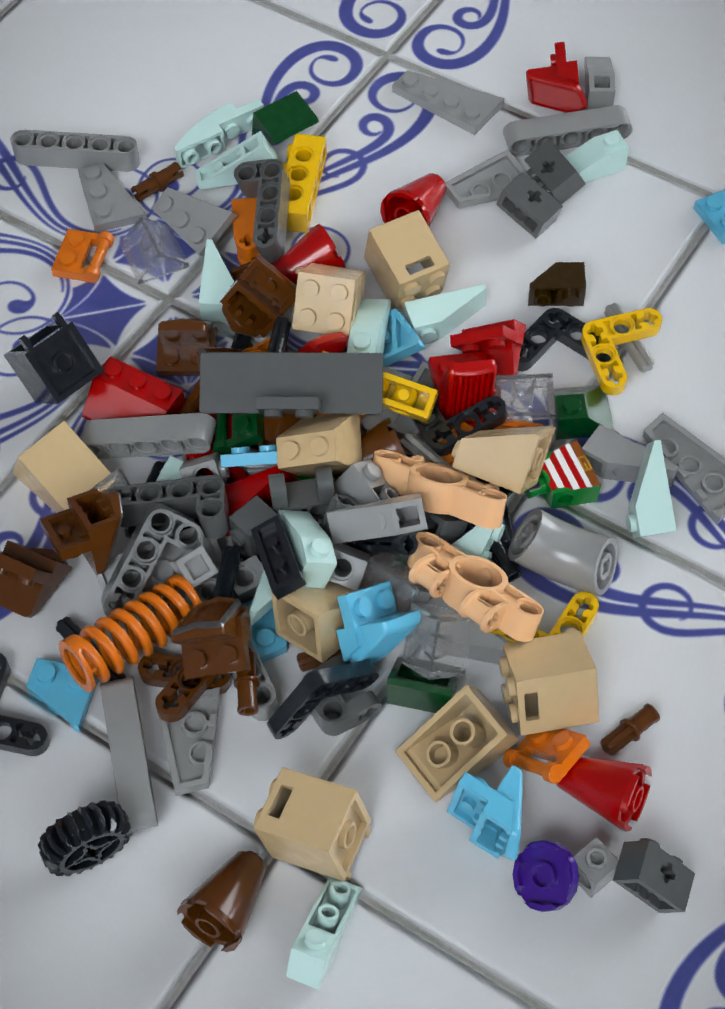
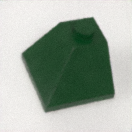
(580, 412)

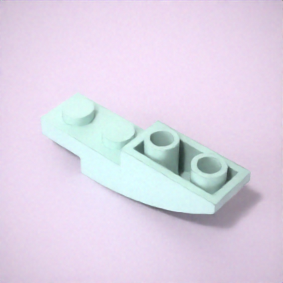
(212, 131)

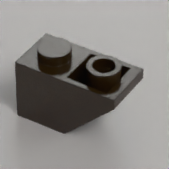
(559, 286)

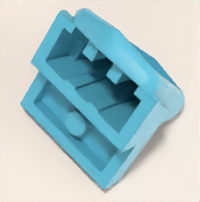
(372, 623)
(491, 812)

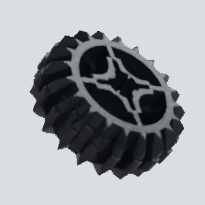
(84, 838)

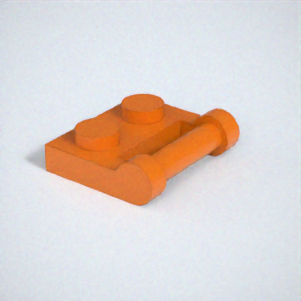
(75, 252)
(558, 746)

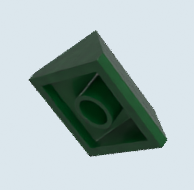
(283, 118)
(414, 691)

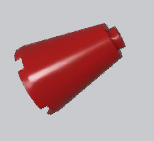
(421, 194)
(313, 247)
(609, 788)

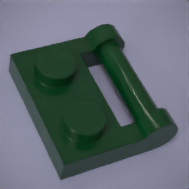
(246, 431)

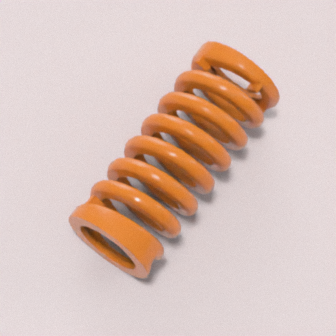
(151, 629)

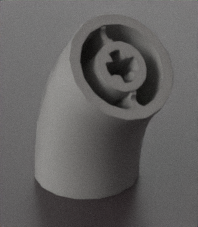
(564, 552)

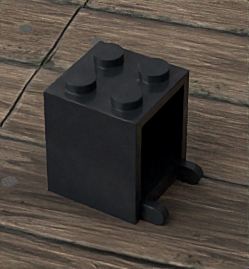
(54, 361)

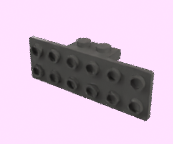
(291, 383)

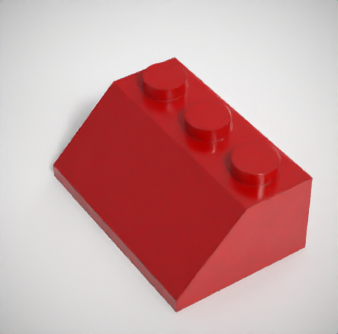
(129, 392)

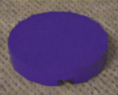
(546, 876)

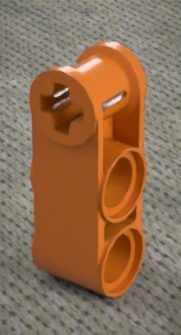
(244, 228)

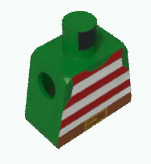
(566, 478)

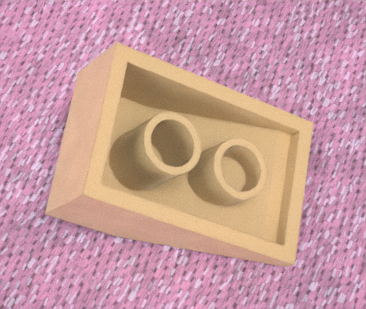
(457, 740)

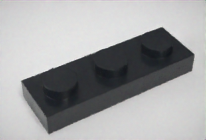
(278, 557)

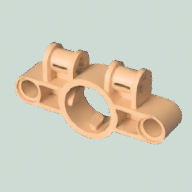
(443, 488)
(473, 588)

